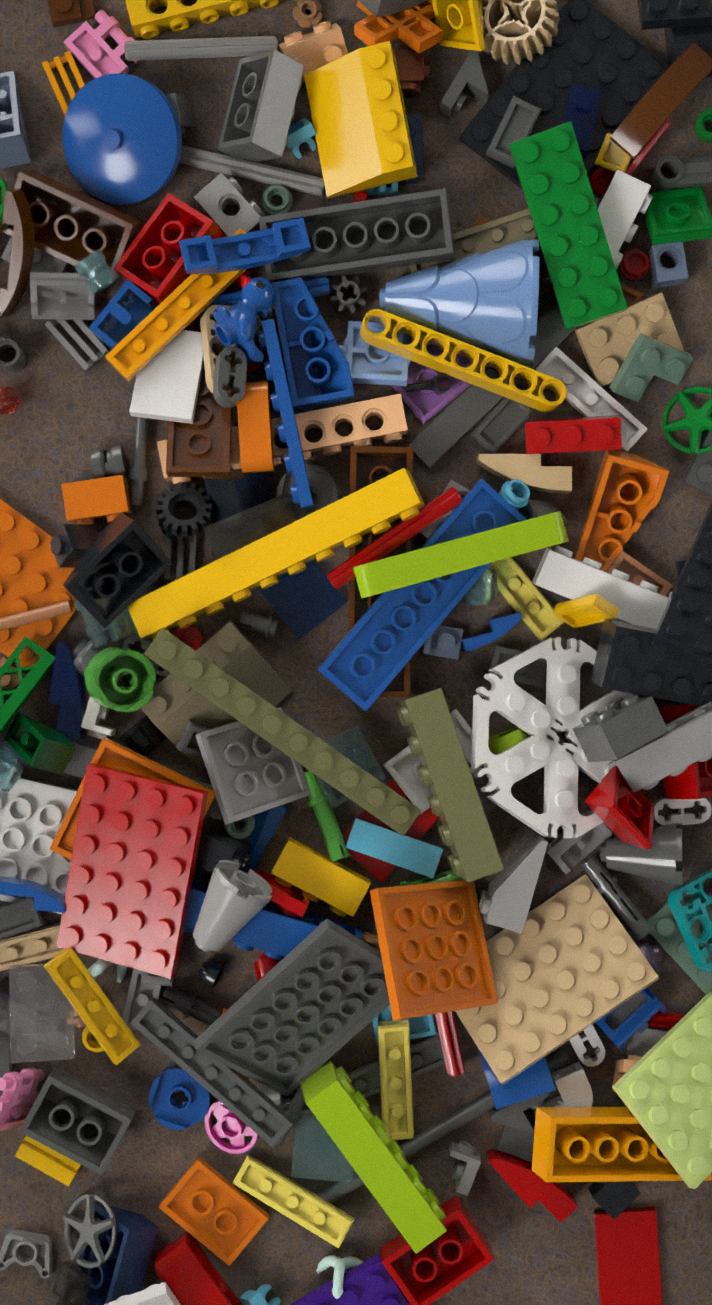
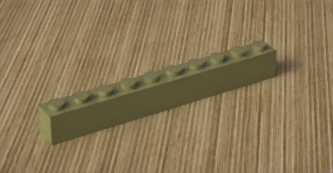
(281, 731)

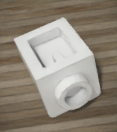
(91, 720)

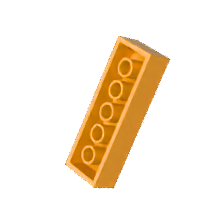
(596, 1147)

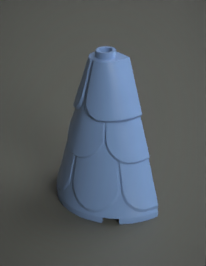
(476, 299)

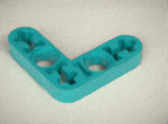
(694, 910)

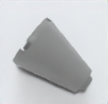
(229, 904)

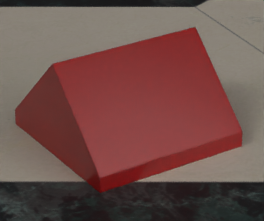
(622, 810)

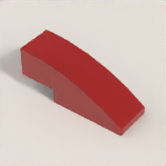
(530, 1186)

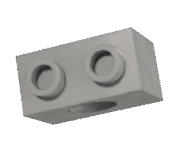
(222, 193)

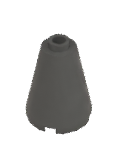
(658, 863)

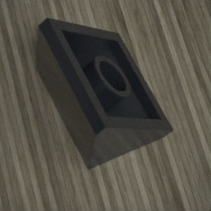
(237, 492)

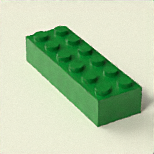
(568, 226)

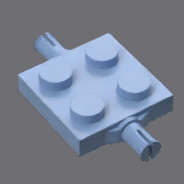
(371, 363)

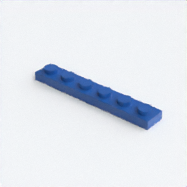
(282, 402)

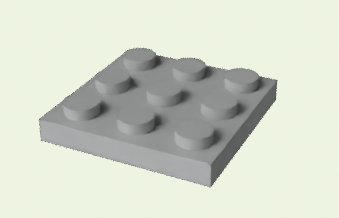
(249, 771)

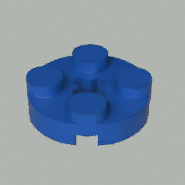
(163, 1103)

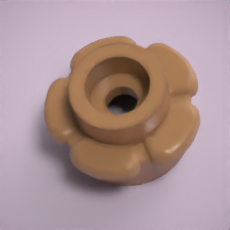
(313, 18)

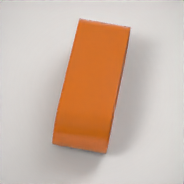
(255, 428)

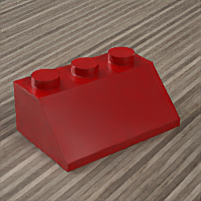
(697, 778)

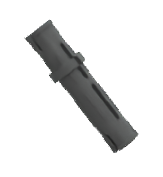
(616, 897)

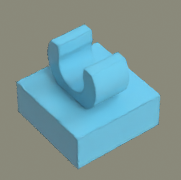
(299, 133)
(257, 1297)

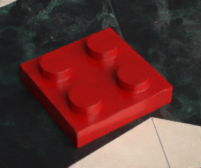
(289, 899)

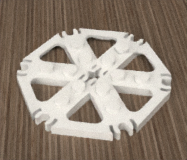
(542, 747)

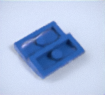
(526, 1085)

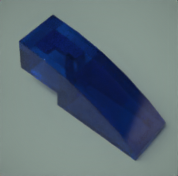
(69, 693)

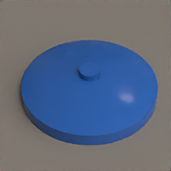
(122, 139)

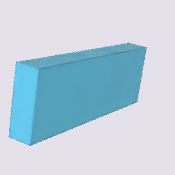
(394, 848)

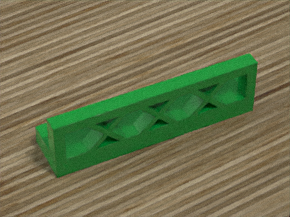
(27, 685)

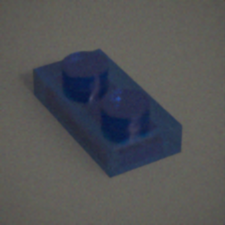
(582, 112)

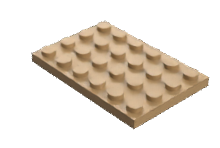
(555, 979)

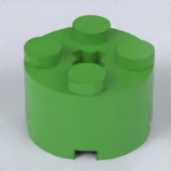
(103, 673)

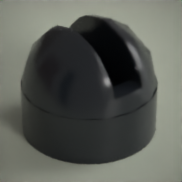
(212, 973)

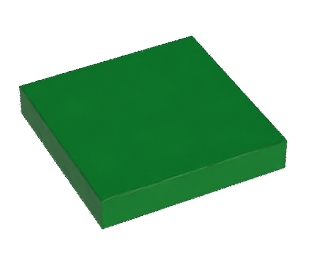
(678, 216)

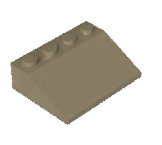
(233, 653)

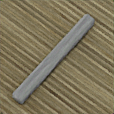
(198, 48)
(252, 170)

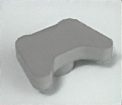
(28, 1249)

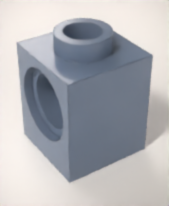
(664, 277)

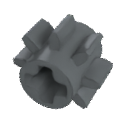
(345, 287)

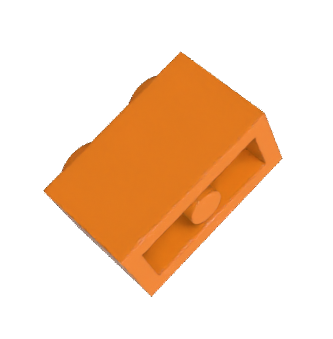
(96, 499)

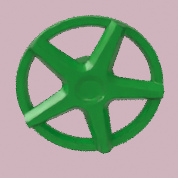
(696, 420)

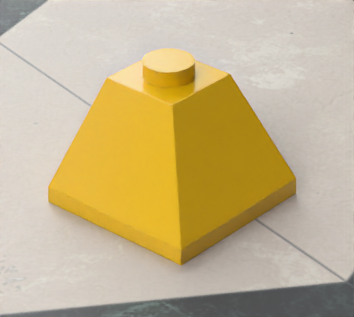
(460, 23)

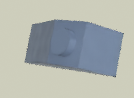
(13, 131)

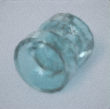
(96, 271)

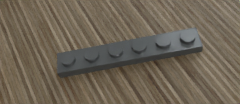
(220, 1080)

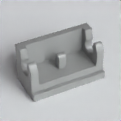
(61, 296)
(570, 851)

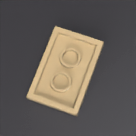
(611, 338)

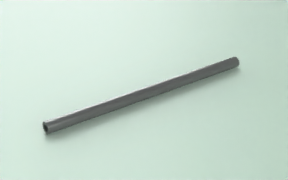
(438, 1131)

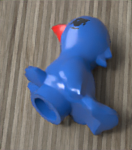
(238, 322)

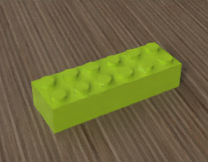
(374, 1156)

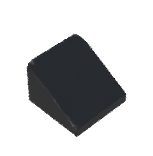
(143, 736)

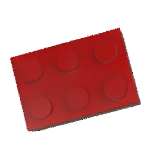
(155, 257)
(441, 1263)

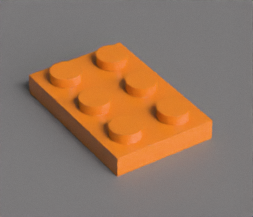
(214, 1211)

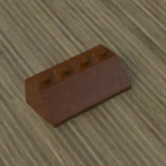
(72, 223)

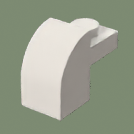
(572, 1087)

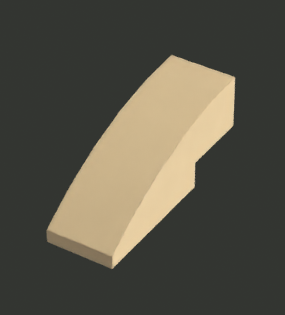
(528, 470)

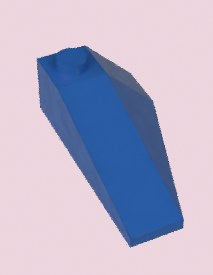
(312, 357)

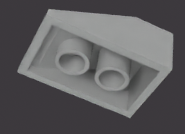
(512, 889)

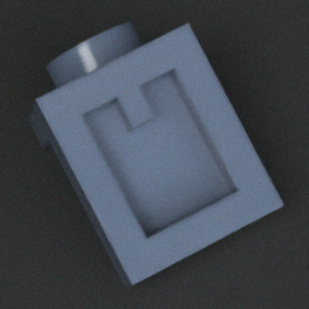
(444, 642)

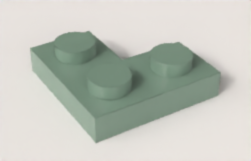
(649, 359)

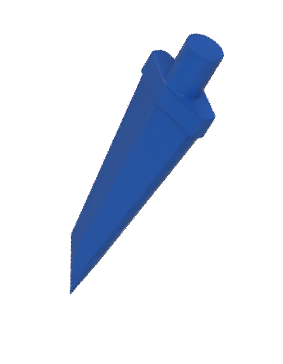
(265, 827)

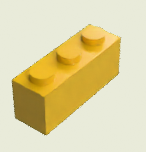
(320, 878)

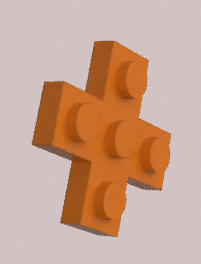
(410, 26)

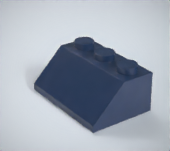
(129, 1261)

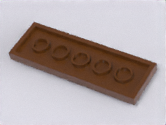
(205, 445)

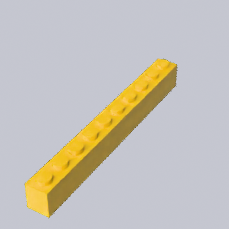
(277, 554)

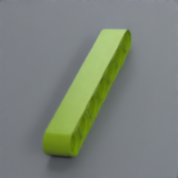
(460, 554)

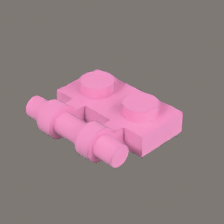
(94, 52)
(18, 1096)

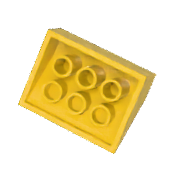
(360, 121)

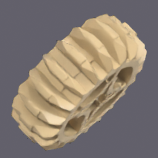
(511, 37)

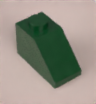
(40, 744)

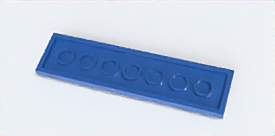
(408, 615)

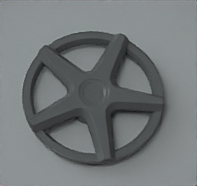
(90, 1230)

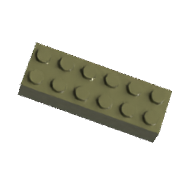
(451, 785)

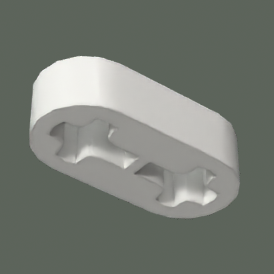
(686, 818)
(591, 1035)

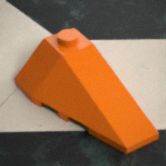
(619, 503)

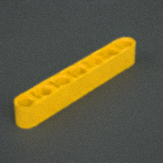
(477, 357)

